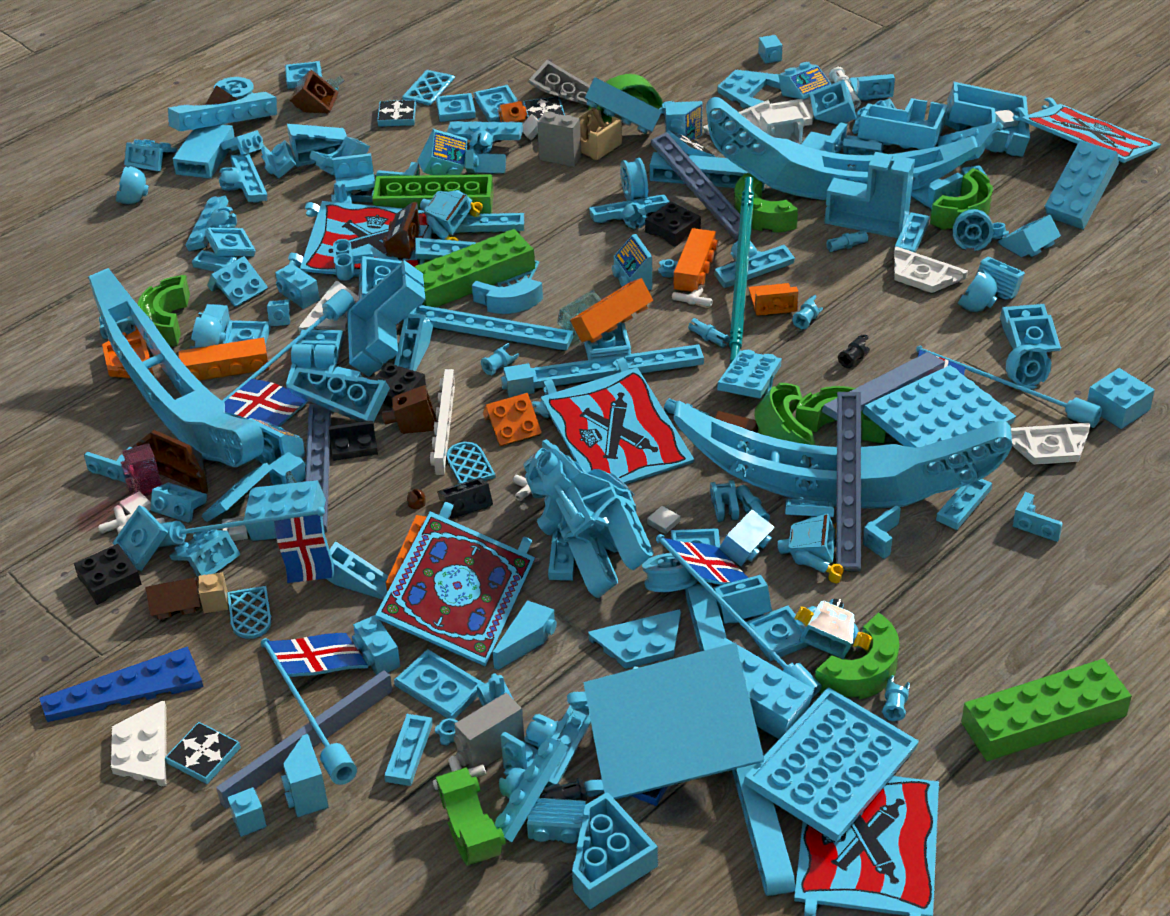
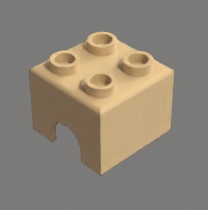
(599, 137)

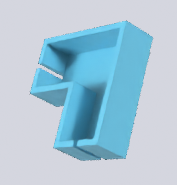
(978, 106)
(903, 126)
(880, 204)
(375, 317)

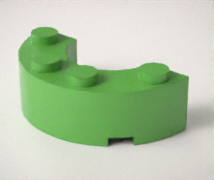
(636, 87)
(975, 194)
(766, 214)
(163, 299)
(810, 413)
(776, 418)
(867, 674)
(470, 828)

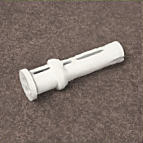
(834, 77)

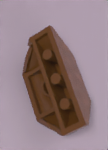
(177, 460)

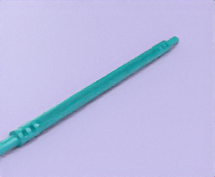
(741, 272)

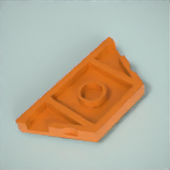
(114, 366)

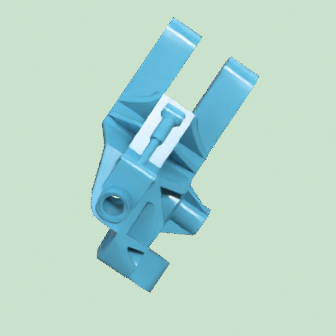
(591, 513)

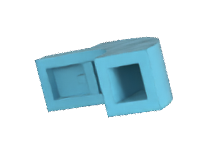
(348, 148)
(508, 299)

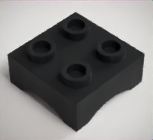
(672, 223)
(399, 380)
(107, 573)

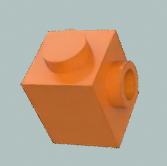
(512, 112)

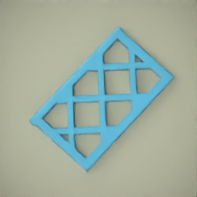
(423, 80)

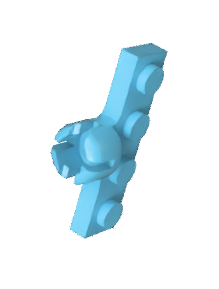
(485, 133)
(243, 176)
(631, 211)
(213, 216)
(758, 264)
(568, 731)
(526, 785)

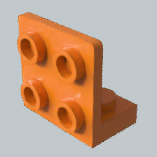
(774, 299)
(512, 419)

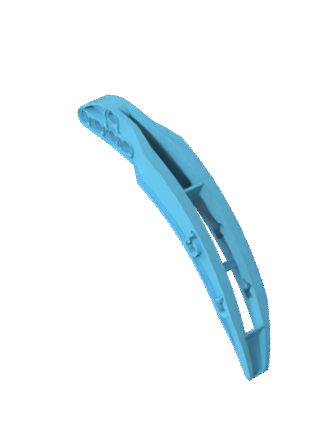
(810, 171)
(195, 417)
(888, 472)

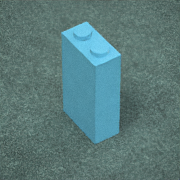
(202, 151)

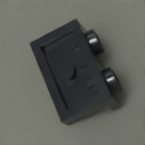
(353, 440)
(467, 497)

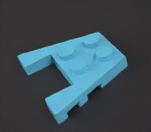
(745, 85)

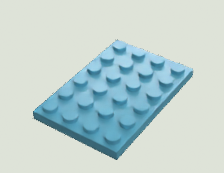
(936, 409)
(831, 763)

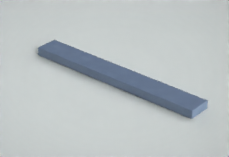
(698, 183)
(892, 381)
(319, 451)
(848, 481)
(329, 722)

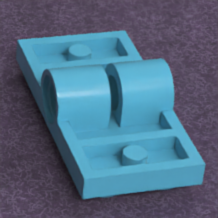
(316, 351)
(750, 374)

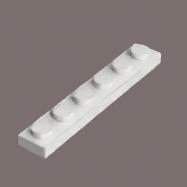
(442, 427)

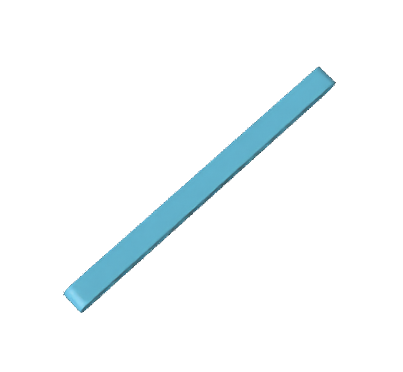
(758, 811)

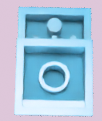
(1029, 326)

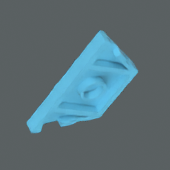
(982, 135)
(640, 640)

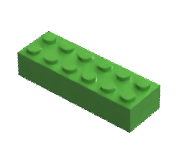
(403, 190)
(486, 262)
(1045, 709)

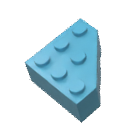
(609, 852)

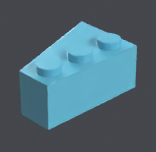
(309, 138)

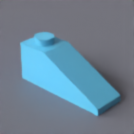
(413, 341)
(356, 573)
(525, 633)

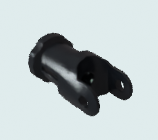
(855, 351)
(570, 791)

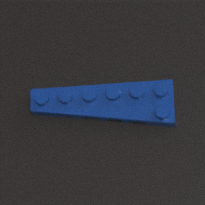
(158, 675)

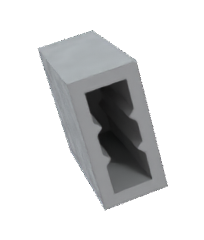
(559, 139)
(480, 732)

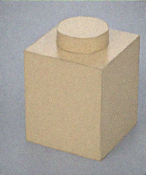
(213, 592)

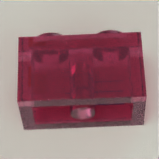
(141, 469)

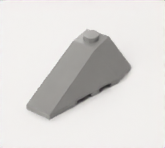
(559, 82)

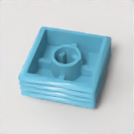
(611, 344)

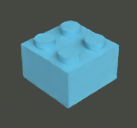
(1121, 397)

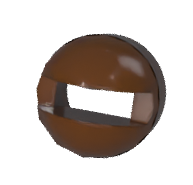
(412, 499)

